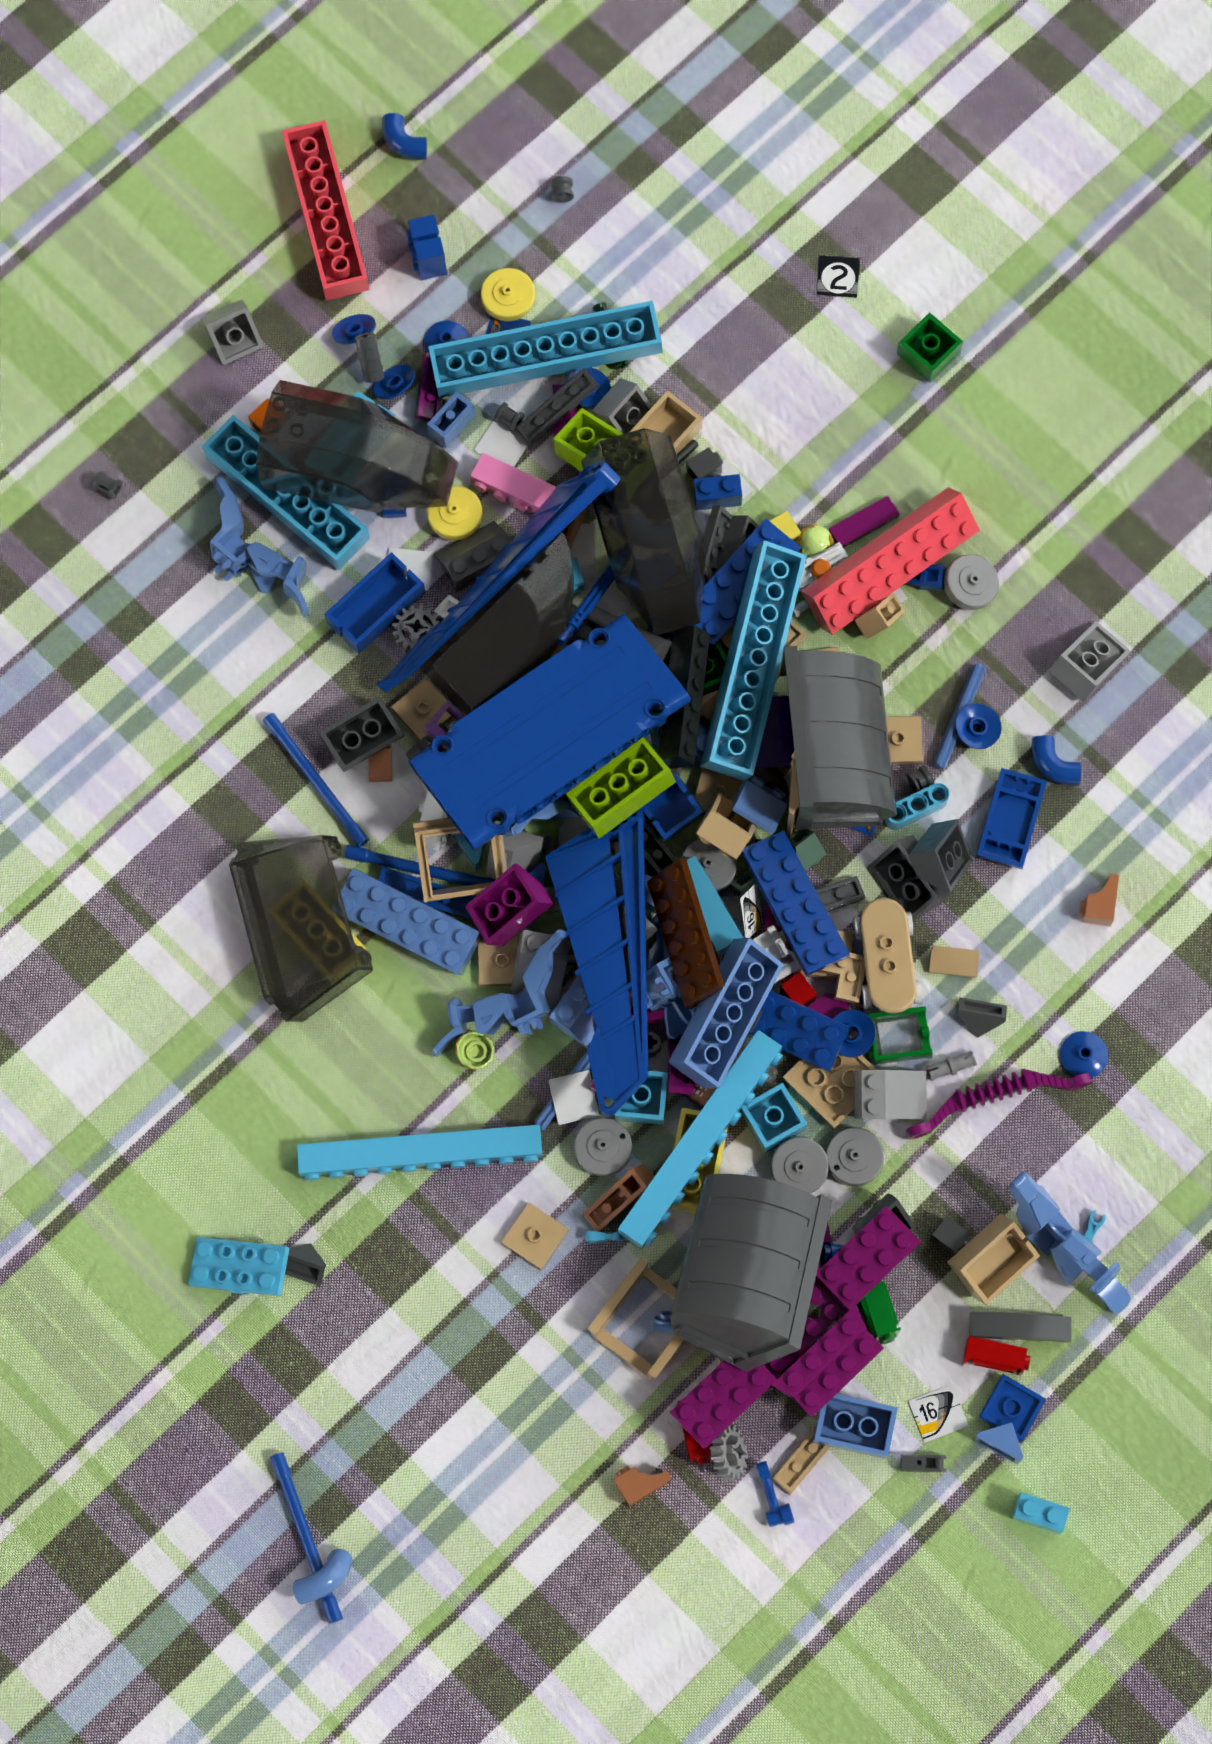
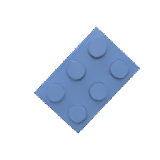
(856, 1426)

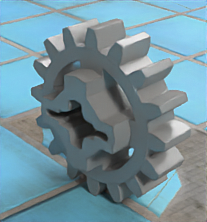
(408, 627)
(729, 1454)

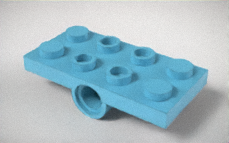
(239, 1266)

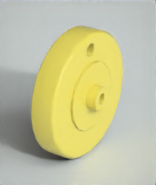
(508, 294)
(459, 518)

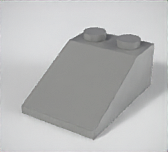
(1089, 661)
(527, 946)
(890, 1094)

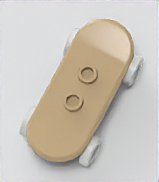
(887, 956)

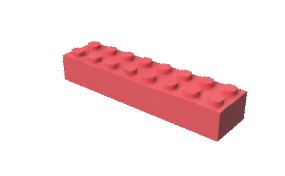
(325, 210)
(890, 560)

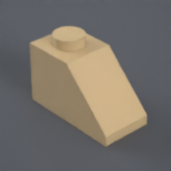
(880, 616)

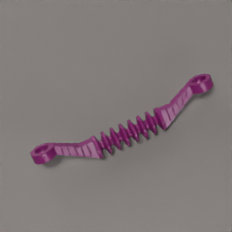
(1028, 1079)

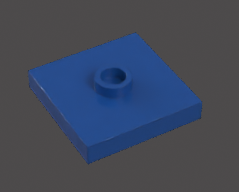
(1012, 1404)

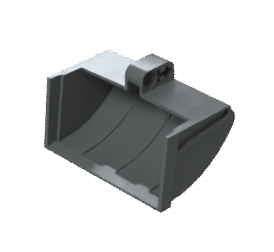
(839, 739)
(749, 1269)

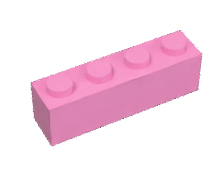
(510, 484)

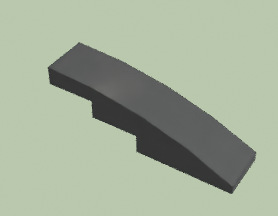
(1020, 1326)

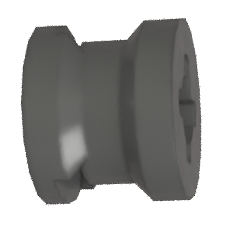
(562, 189)
(920, 779)

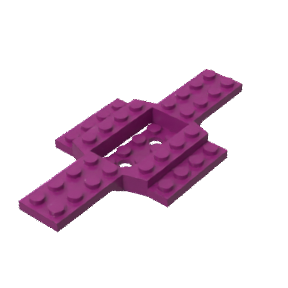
(831, 1360)

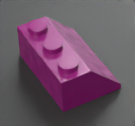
(508, 905)

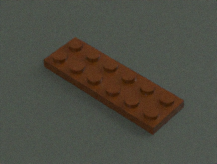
(685, 933)

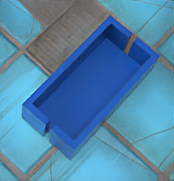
(374, 603)

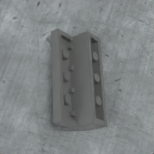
(724, 537)
(599, 618)

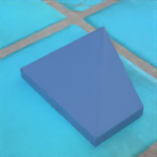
(1002, 1441)

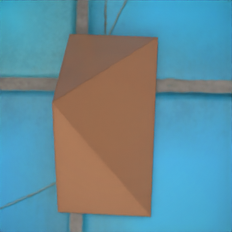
(381, 765)

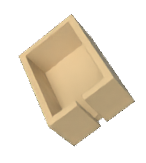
(672, 418)
(725, 834)
(993, 1259)

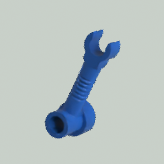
(777, 1514)

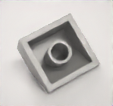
(232, 332)
(623, 406)
(520, 849)

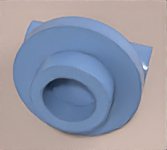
(663, 1322)

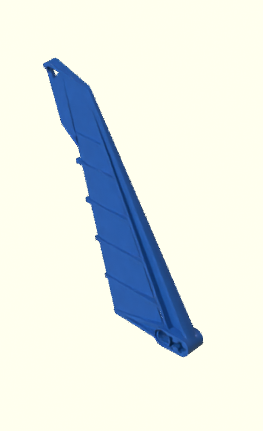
(549, 520)
(589, 906)

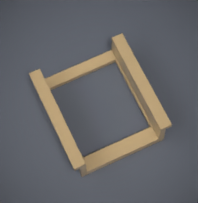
(445, 826)
(611, 1307)

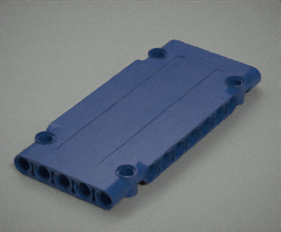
(549, 731)

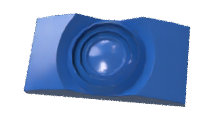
(1011, 818)

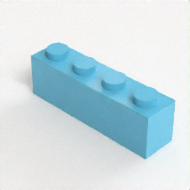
(718, 919)

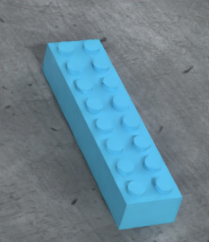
(319, 523)

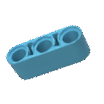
(922, 797)

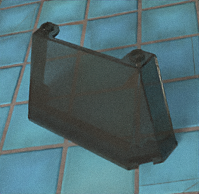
(297, 922)

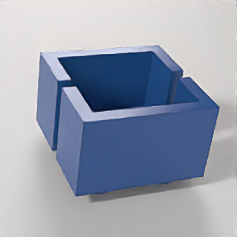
(426, 247)
(673, 809)

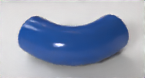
(400, 141)
(1051, 765)

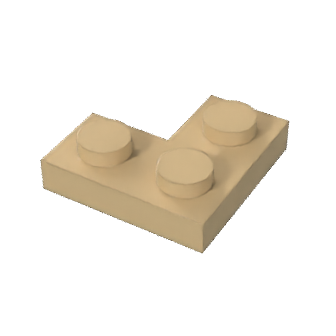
(850, 978)

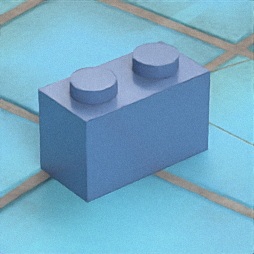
(451, 419)

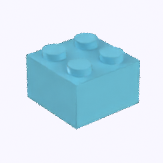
(647, 1102)
(773, 1117)

